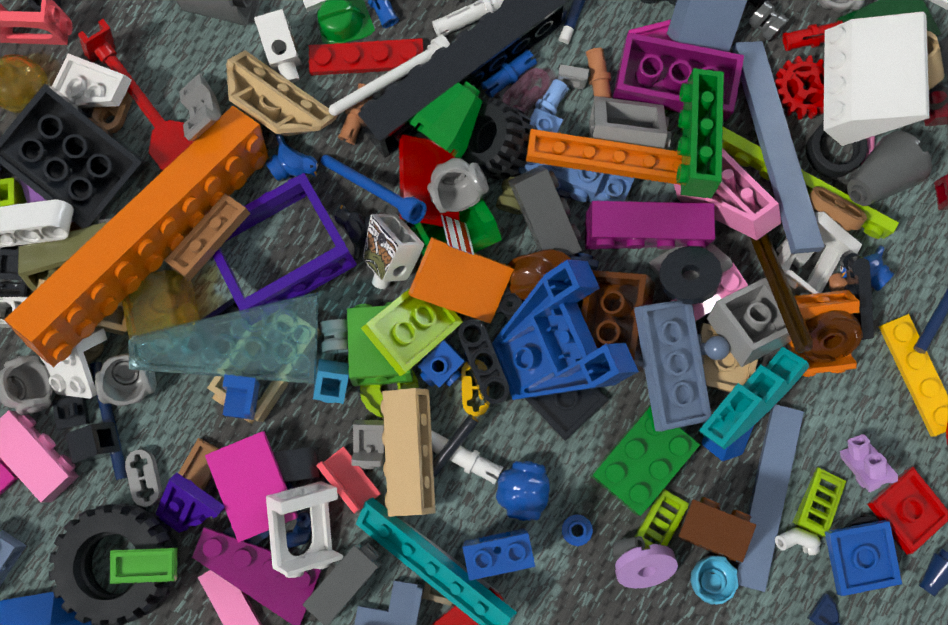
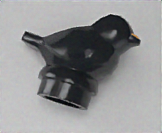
(355, 227)

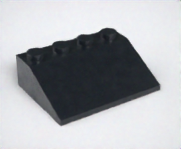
(68, 156)

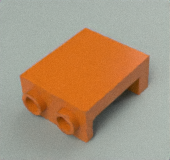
(815, 304)

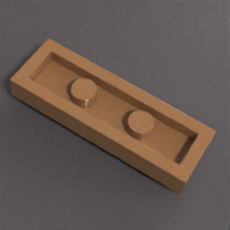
(207, 237)

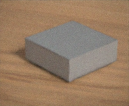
(573, 76)

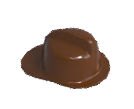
(531, 268)

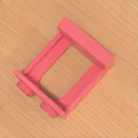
(50, 18)

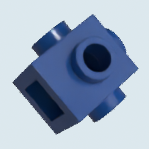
(452, 363)

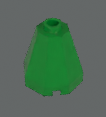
(450, 118)

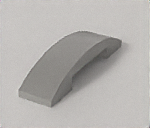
(202, 107)

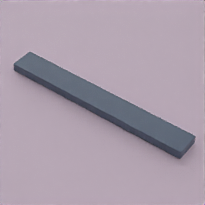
(778, 150)

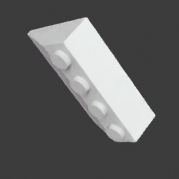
(875, 76)

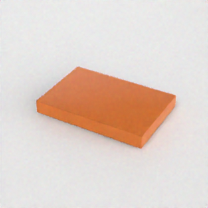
(460, 281)

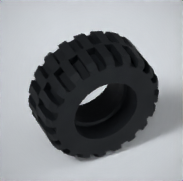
(74, 564)

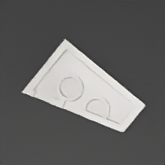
(90, 83)

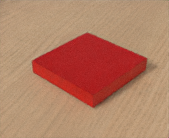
(911, 509)

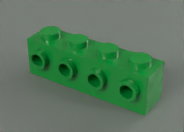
(702, 133)

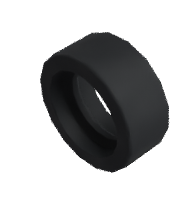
(824, 166)

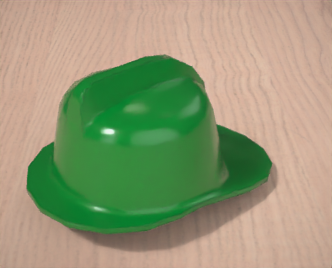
(344, 21)

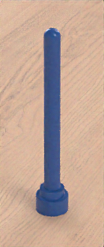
(410, 208)

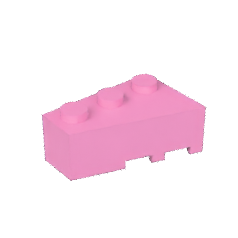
(740, 201)

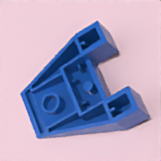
(549, 343)

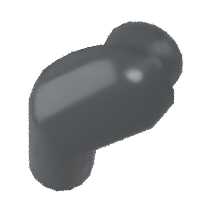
(627, 544)

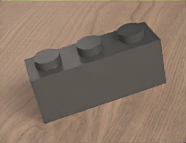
(545, 211)

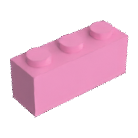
(34, 457)

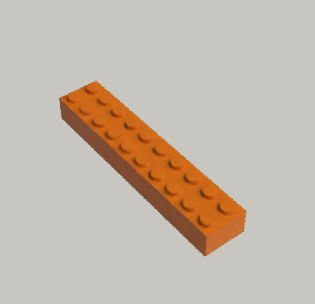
(138, 238)

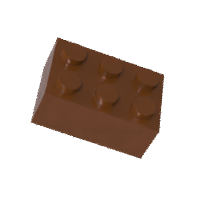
(611, 309)
(717, 530)

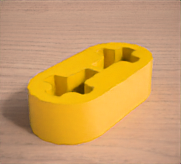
(467, 390)

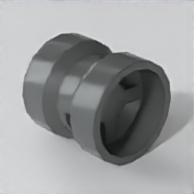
(773, 25)

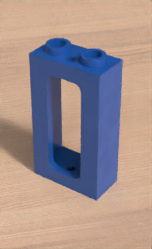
(486, 560)

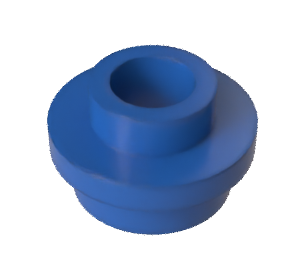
(567, 530)

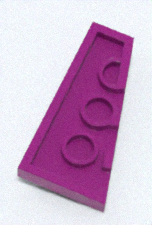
(252, 572)

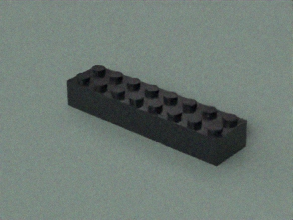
(469, 59)

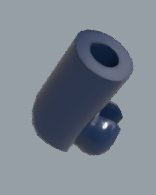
(301, 531)

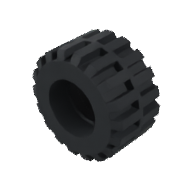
(510, 144)

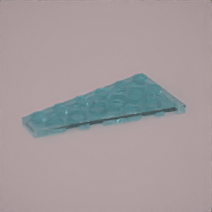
(257, 342)

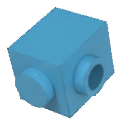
(331, 381)

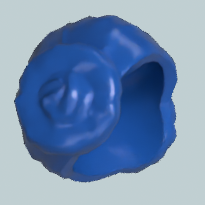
(523, 490)

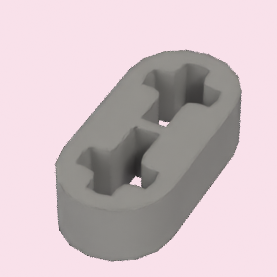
(136, 479)

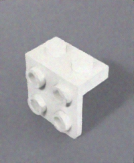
(73, 375)

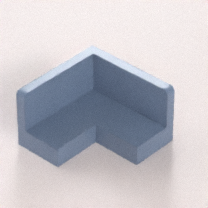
(403, 607)

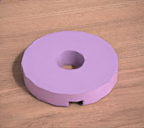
(646, 567)

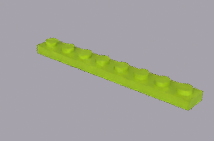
(748, 153)

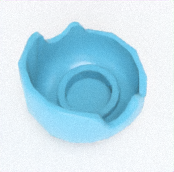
(715, 587)

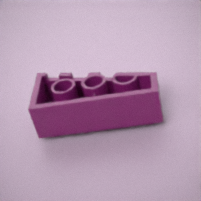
(648, 225)

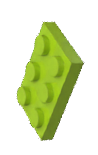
(409, 330)

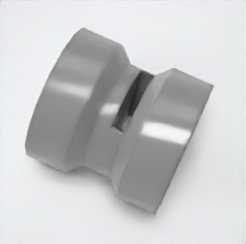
(335, 336)

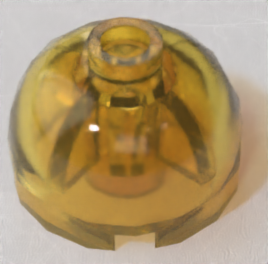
(19, 81)

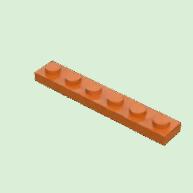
(603, 156)

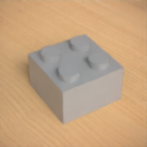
(750, 322)

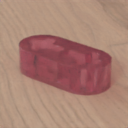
(522, 86)

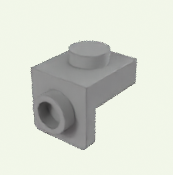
(368, 444)

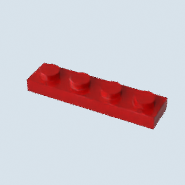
(362, 56)

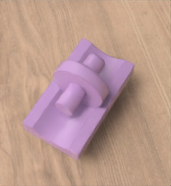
(867, 464)

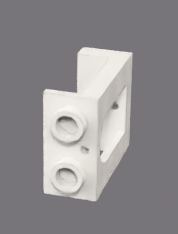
(836, 241)
(320, 551)

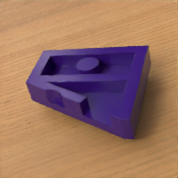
(186, 504)

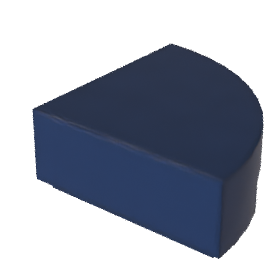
(824, 612)

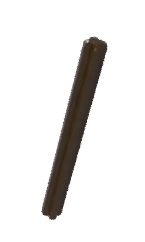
(783, 294)

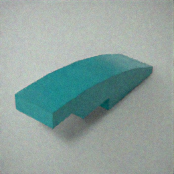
(754, 399)

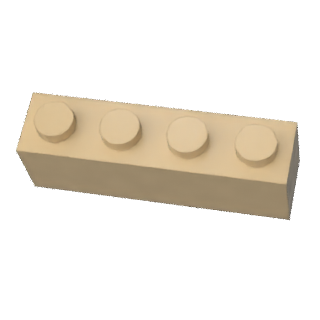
(408, 452)

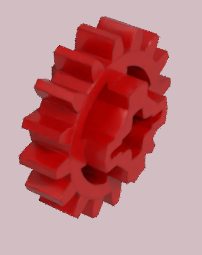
(793, 80)

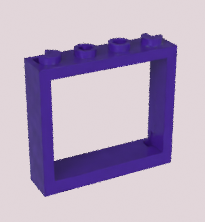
(303, 278)

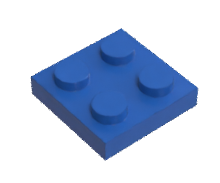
(863, 558)

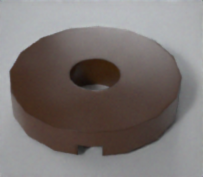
(837, 323)

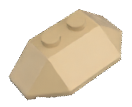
(273, 98)

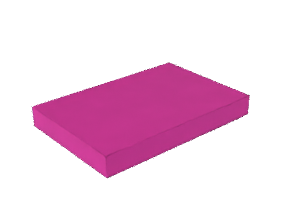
(244, 477)

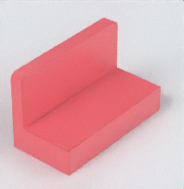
(351, 481)

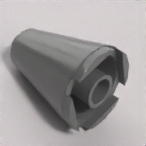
(232, 11)
(890, 169)

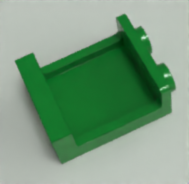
(480, 224)

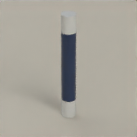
(571, 21)

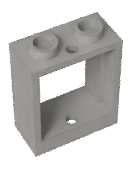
(629, 122)

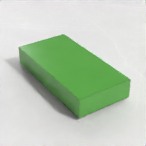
(143, 565)

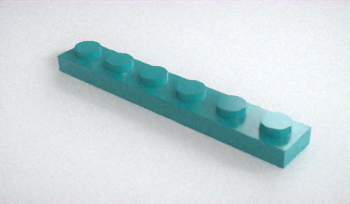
(433, 566)

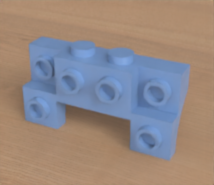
(580, 184)

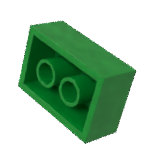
(643, 462)

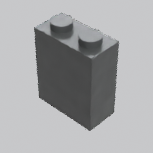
(344, 582)

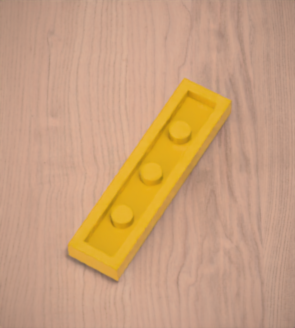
(917, 373)

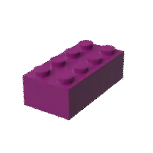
(656, 68)

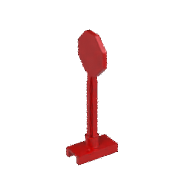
(168, 136)

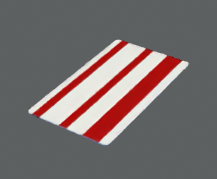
(457, 234)

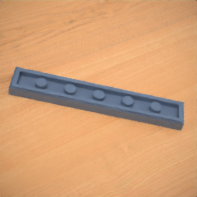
(770, 494)

